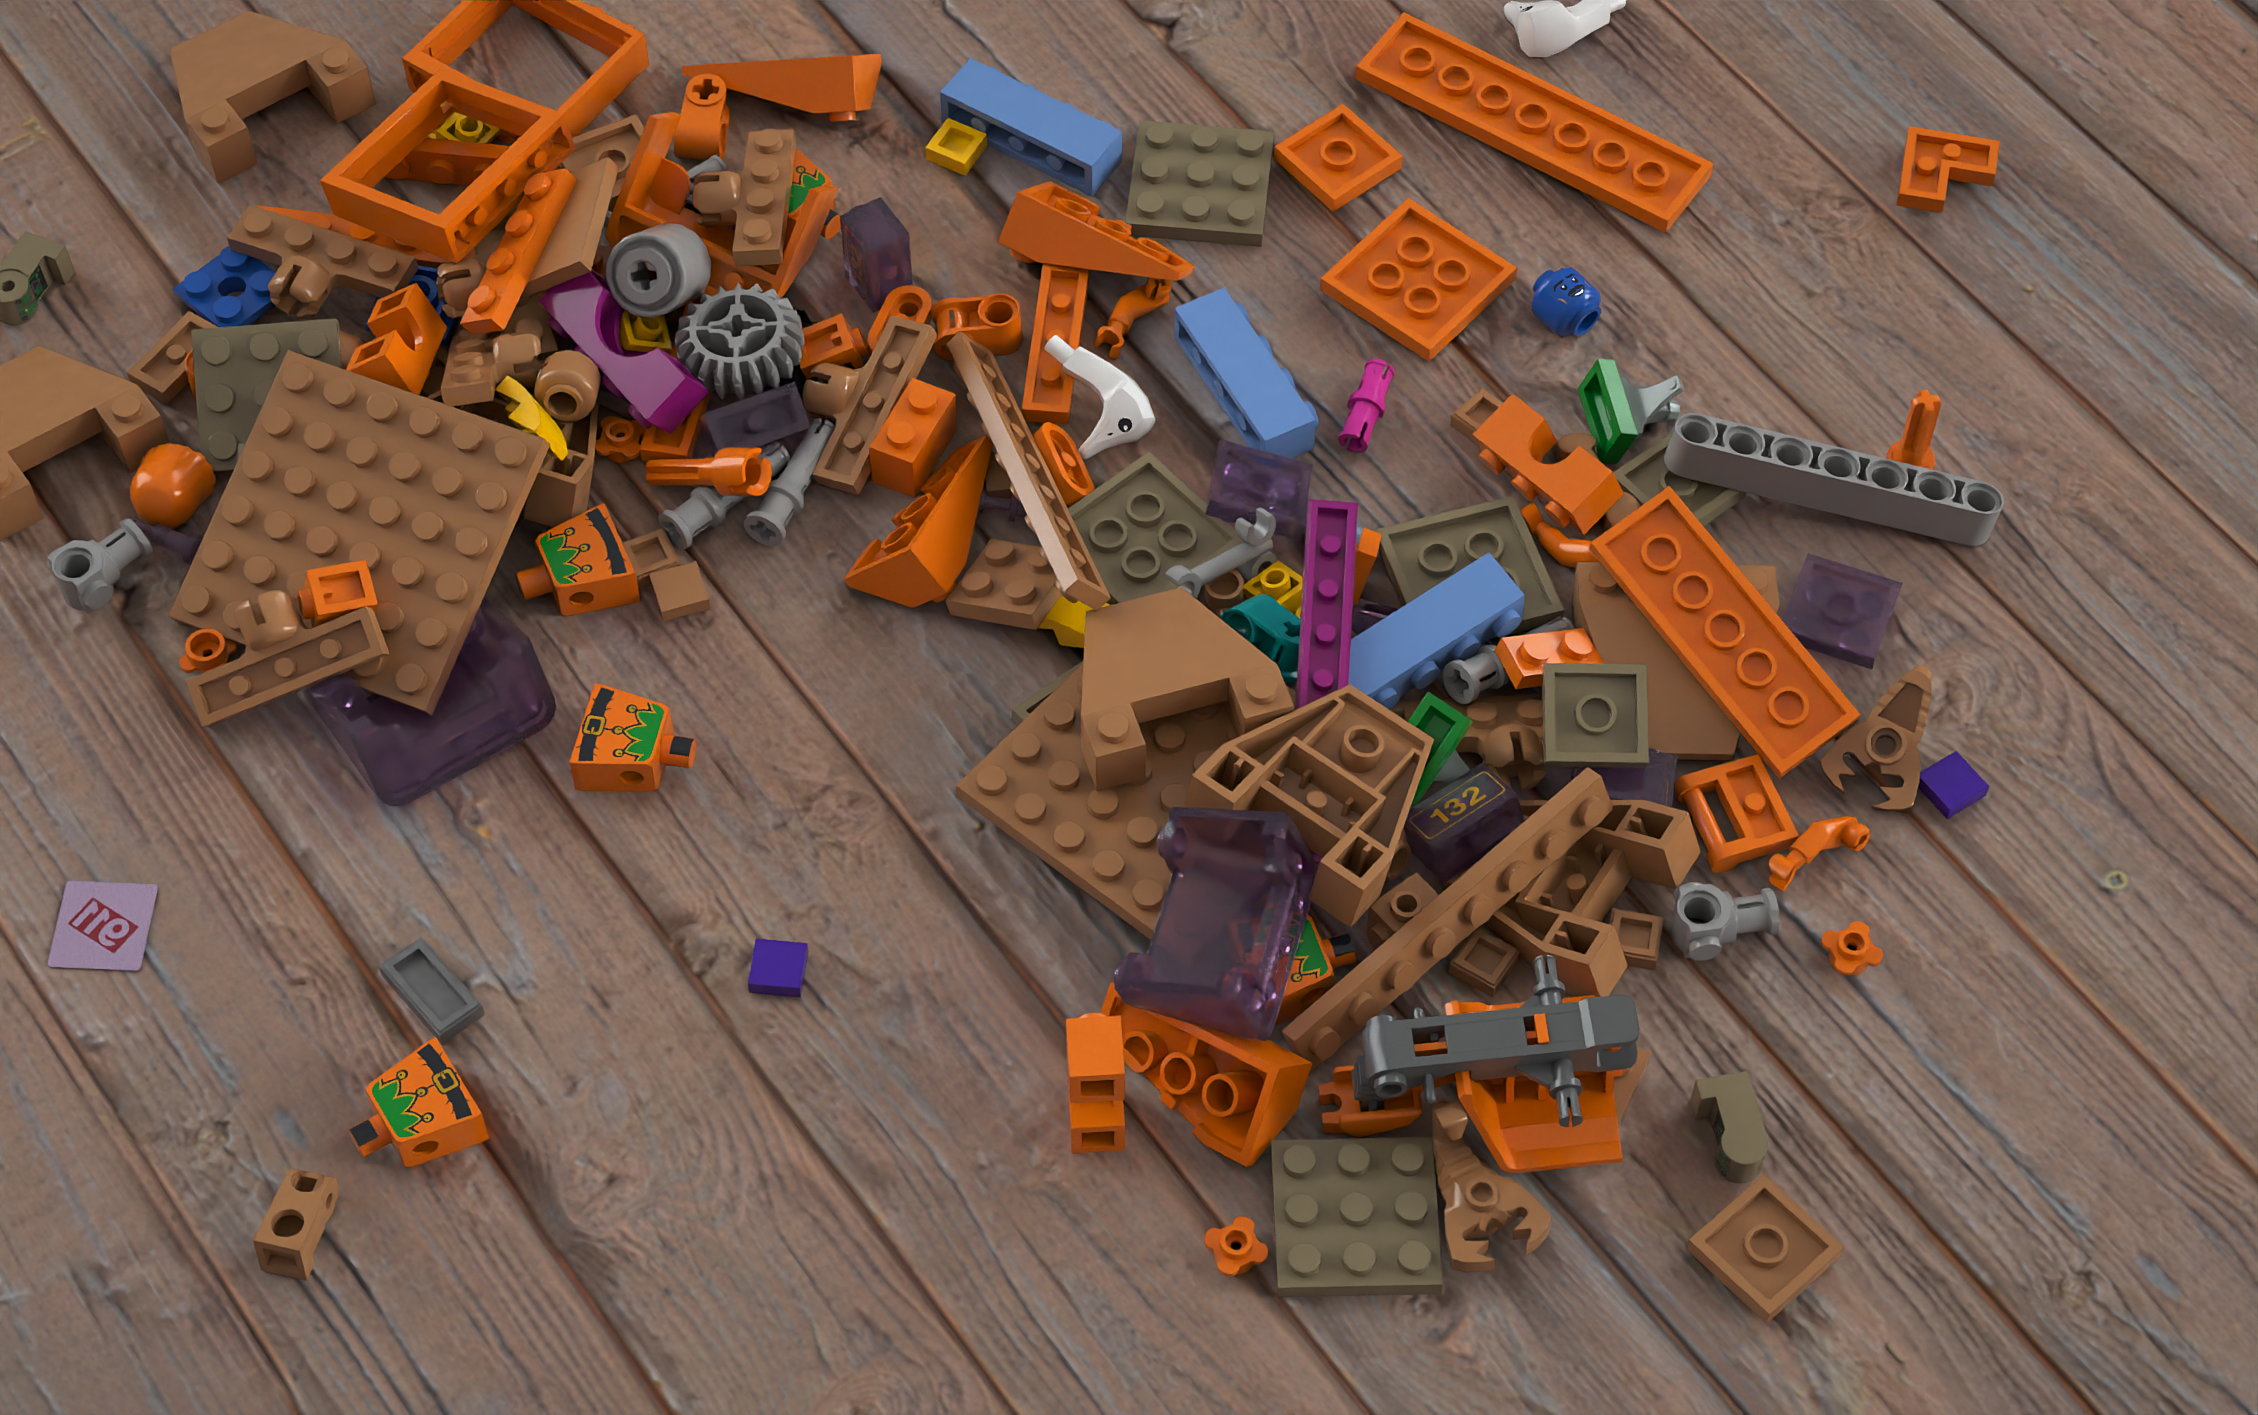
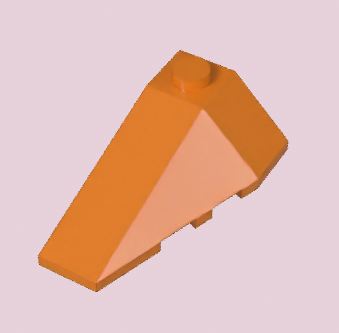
(811, 84)

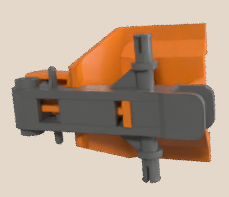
(1524, 1071)

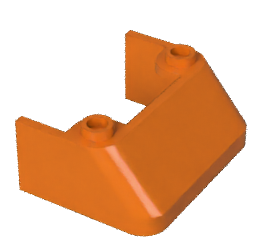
(659, 190)

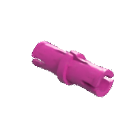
(1366, 405)

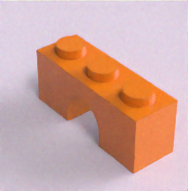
(405, 341)
(1573, 490)
(1095, 1083)

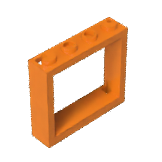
(574, 17)
(483, 201)

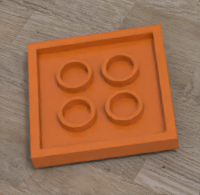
(1418, 279)

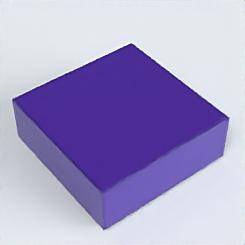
(1952, 785)
(778, 967)

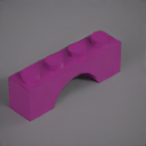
(654, 382)

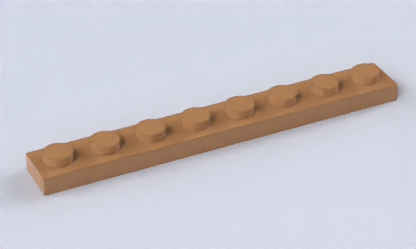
(1029, 474)
(1449, 919)

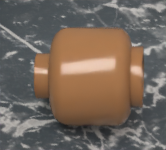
(567, 385)

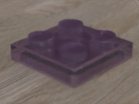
(1255, 479)
(1841, 610)

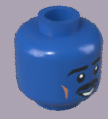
(1566, 302)

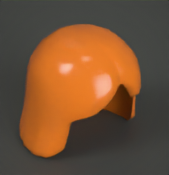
(171, 485)

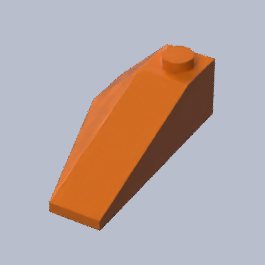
(1065, 230)
(931, 534)
(1225, 1086)

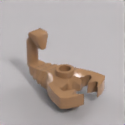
(1888, 739)
(1477, 1196)

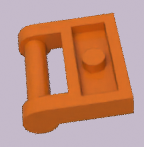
(1750, 805)

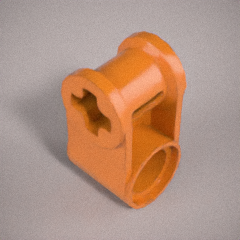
(703, 119)
(986, 319)

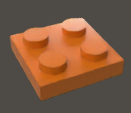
(1338, 157)

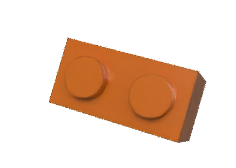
(913, 437)

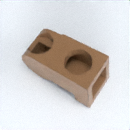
(295, 1223)

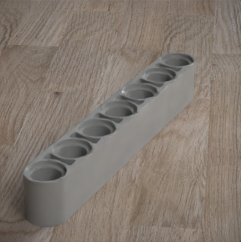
(1833, 479)

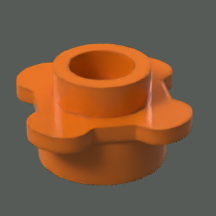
(623, 448)
(203, 643)
(1846, 960)
(1238, 1261)

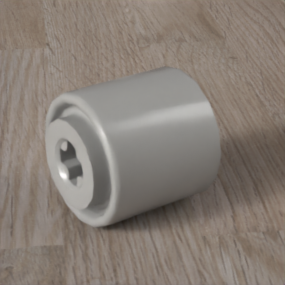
(680, 266)

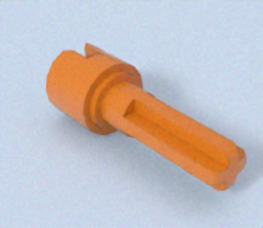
(1918, 432)
(730, 471)

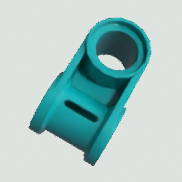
(1269, 629)

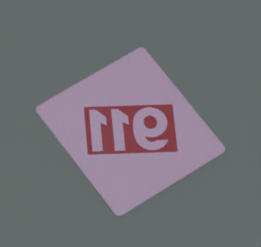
(103, 925)

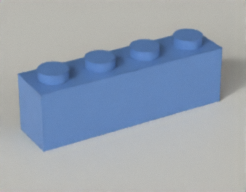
(1033, 126)
(1244, 375)
(1435, 629)

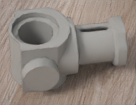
(90, 568)
(1722, 917)

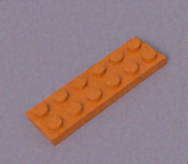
(1724, 632)

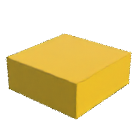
(956, 146)

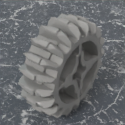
(740, 340)

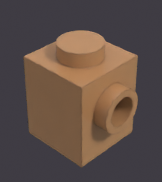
(1397, 908)

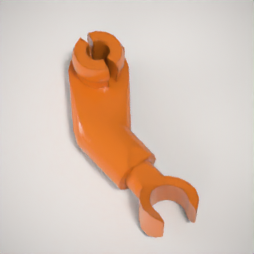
(1130, 307)
(1563, 550)
(1819, 836)

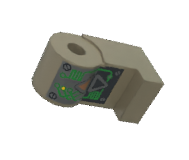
(28, 274)
(1735, 1122)

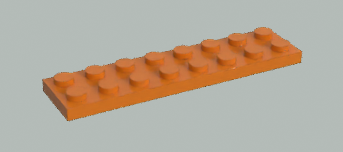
(1534, 122)

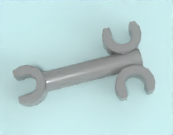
(1246, 556)

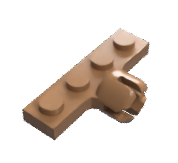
(753, 198)
(316, 261)
(459, 281)
(484, 359)
(863, 400)
(283, 656)
(1505, 737)

